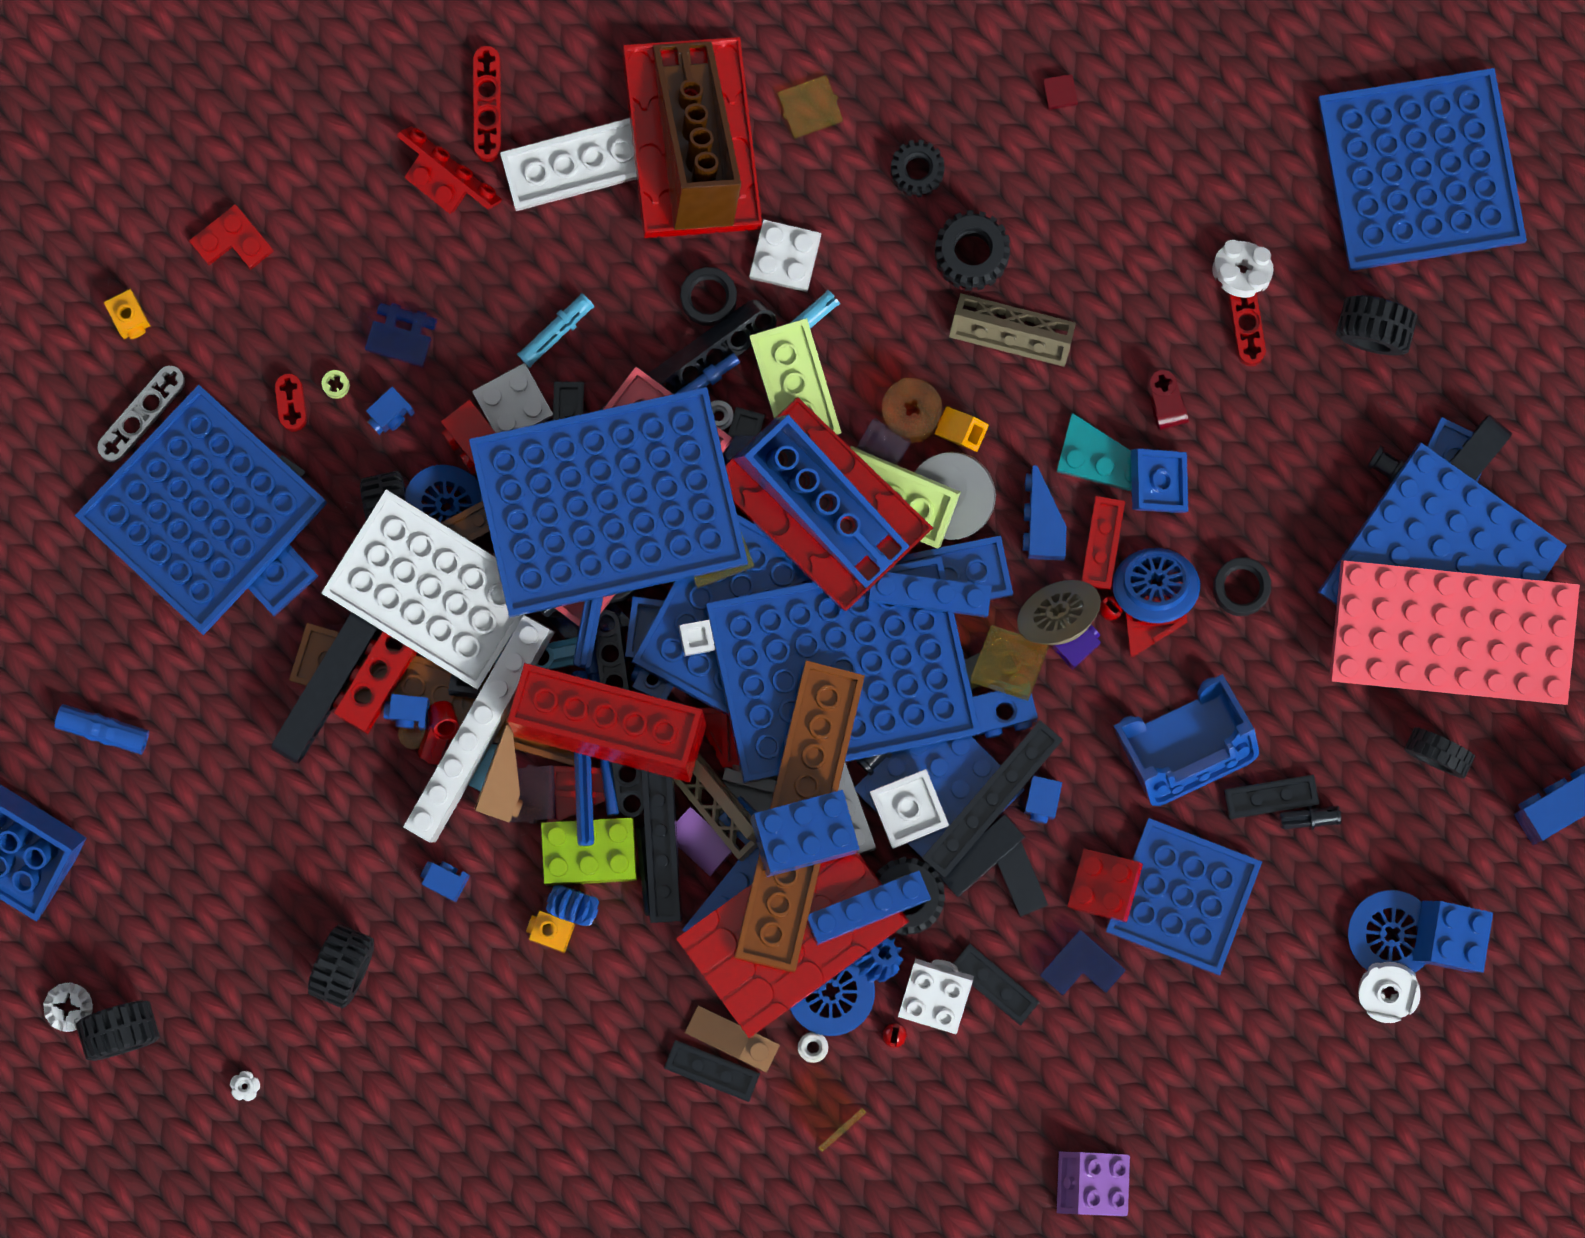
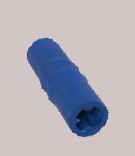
(101, 729)

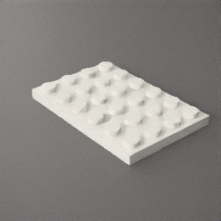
(426, 589)

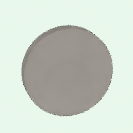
(976, 489)

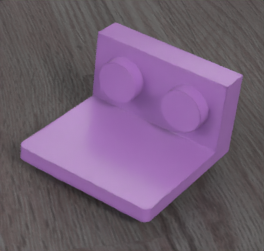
(1093, 1183)

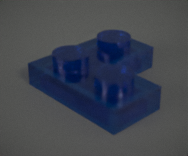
(1080, 957)

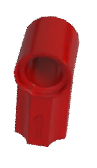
(439, 732)

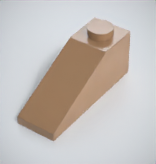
(501, 785)
(731, 1039)

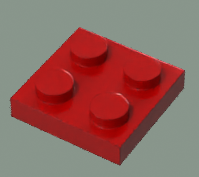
(1105, 885)

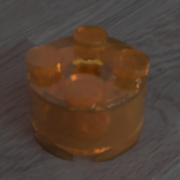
(905, 394)

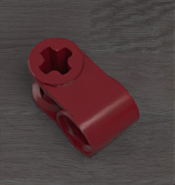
(1167, 406)

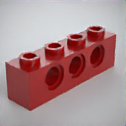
(365, 715)

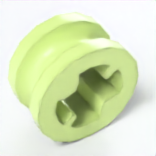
(327, 388)

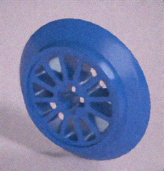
(443, 476)
(1151, 611)
(1363, 914)
(849, 1020)

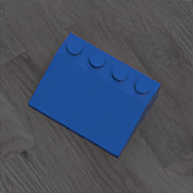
(33, 854)

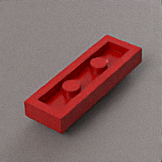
(1103, 542)

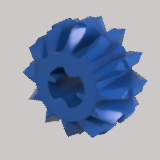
(572, 905)
(880, 962)

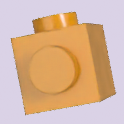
(127, 315)
(961, 429)
(550, 931)

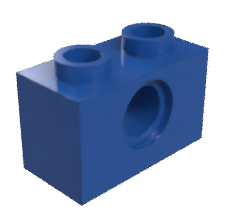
(1023, 713)

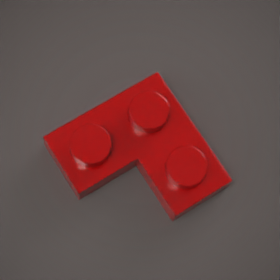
(229, 232)

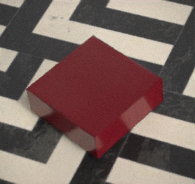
(1060, 91)

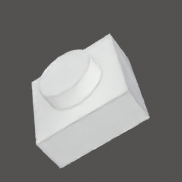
(696, 638)

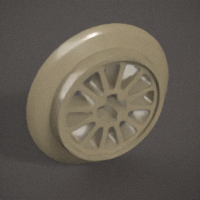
(1059, 612)

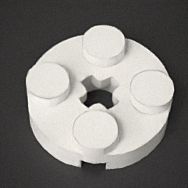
(1247, 254)
(1398, 1005)

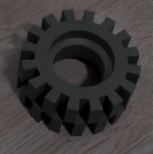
(925, 152)

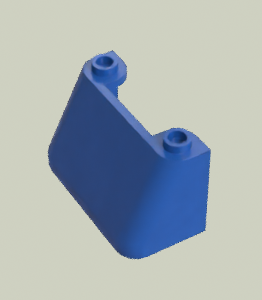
(1189, 743)

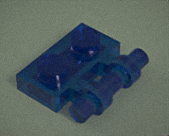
(400, 343)

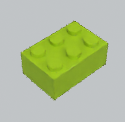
(607, 860)

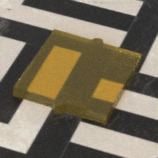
(810, 106)
(842, 1129)

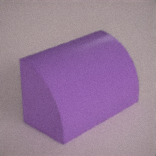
(701, 842)

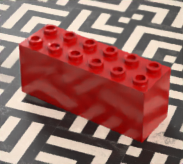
(607, 722)

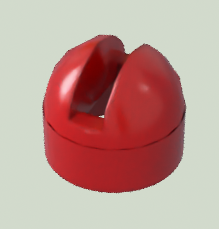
(1106, 612)
(901, 1036)

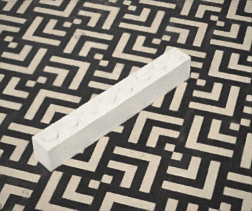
(477, 731)

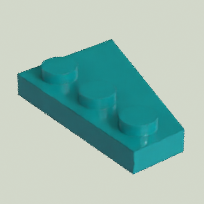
(1094, 456)

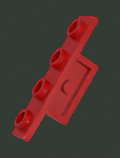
(441, 176)

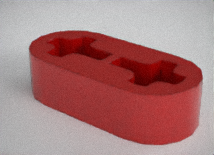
(298, 402)

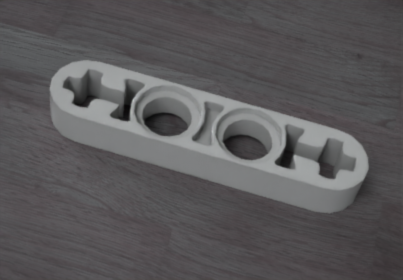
(144, 416)

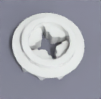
(58, 995)

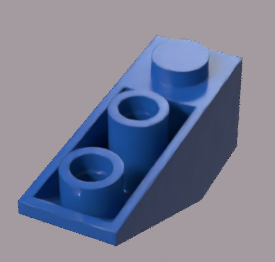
(1046, 526)

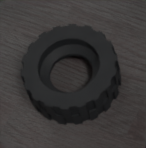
(1439, 752)

